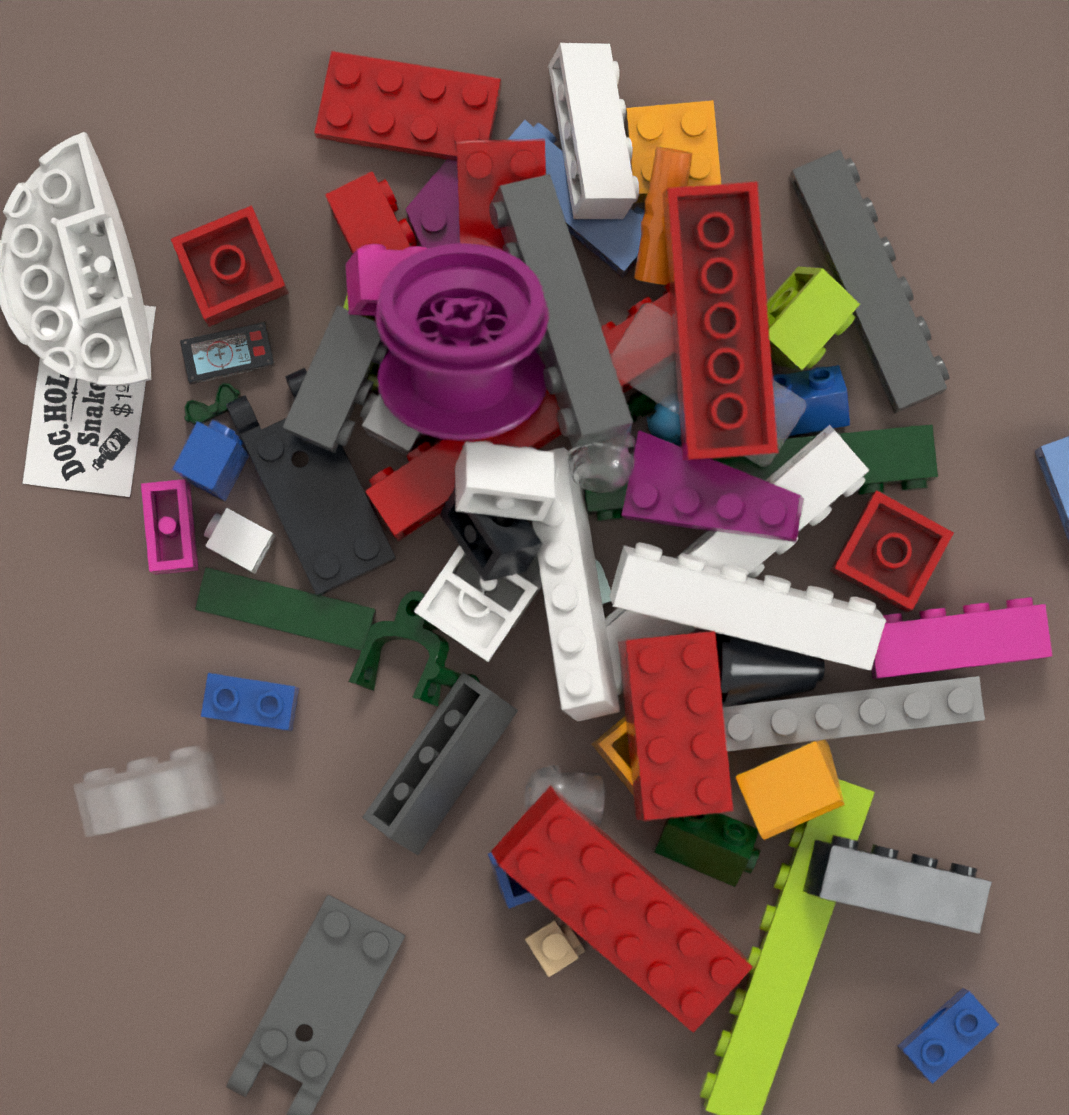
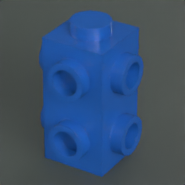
(824, 398)

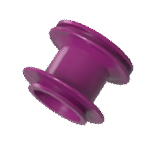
(462, 341)

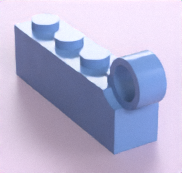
(609, 239)

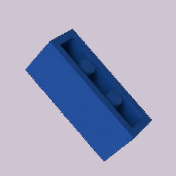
(212, 459)

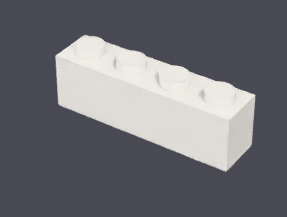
(593, 131)

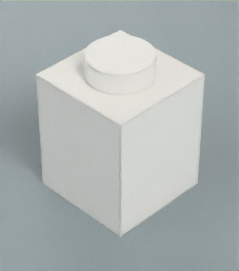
(238, 539)

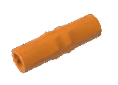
(669, 170)

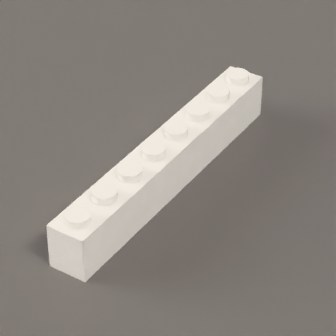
(816, 473)

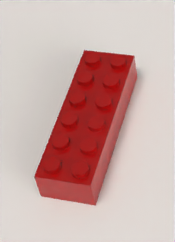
(720, 320)
(621, 909)

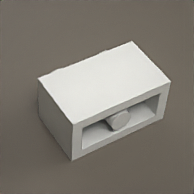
(504, 481)

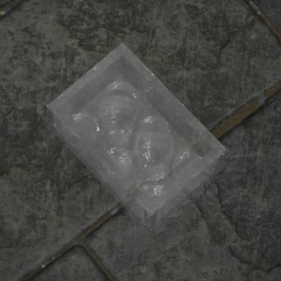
(148, 791)

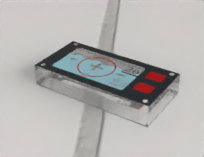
(227, 353)

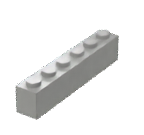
(853, 713)

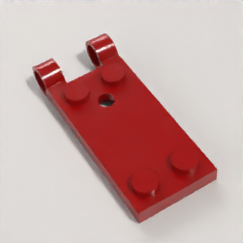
(481, 171)

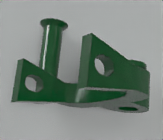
(412, 628)

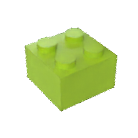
(806, 315)

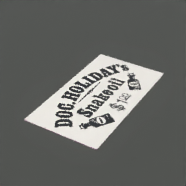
(84, 432)

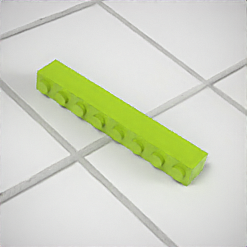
(779, 969)

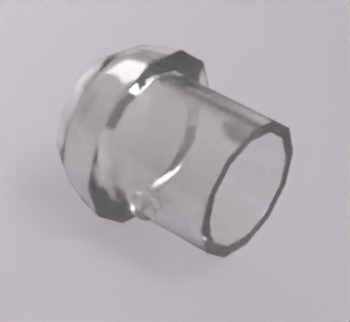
(603, 464)
(581, 789)

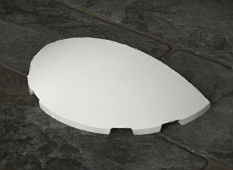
(71, 271)

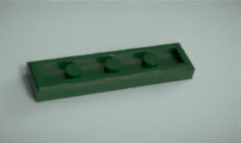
(284, 609)

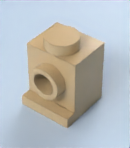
(555, 945)

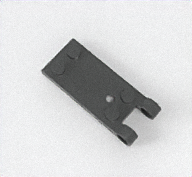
(330, 992)

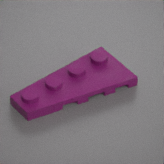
(706, 495)

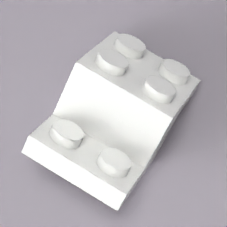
(475, 610)

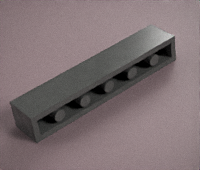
(864, 269)
(573, 344)

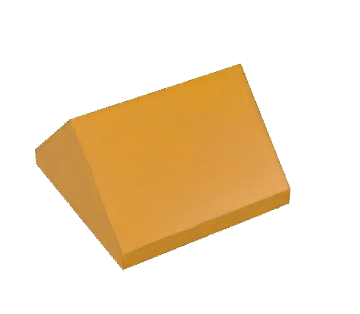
(792, 789)

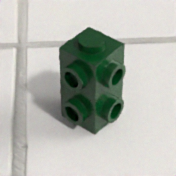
(710, 845)

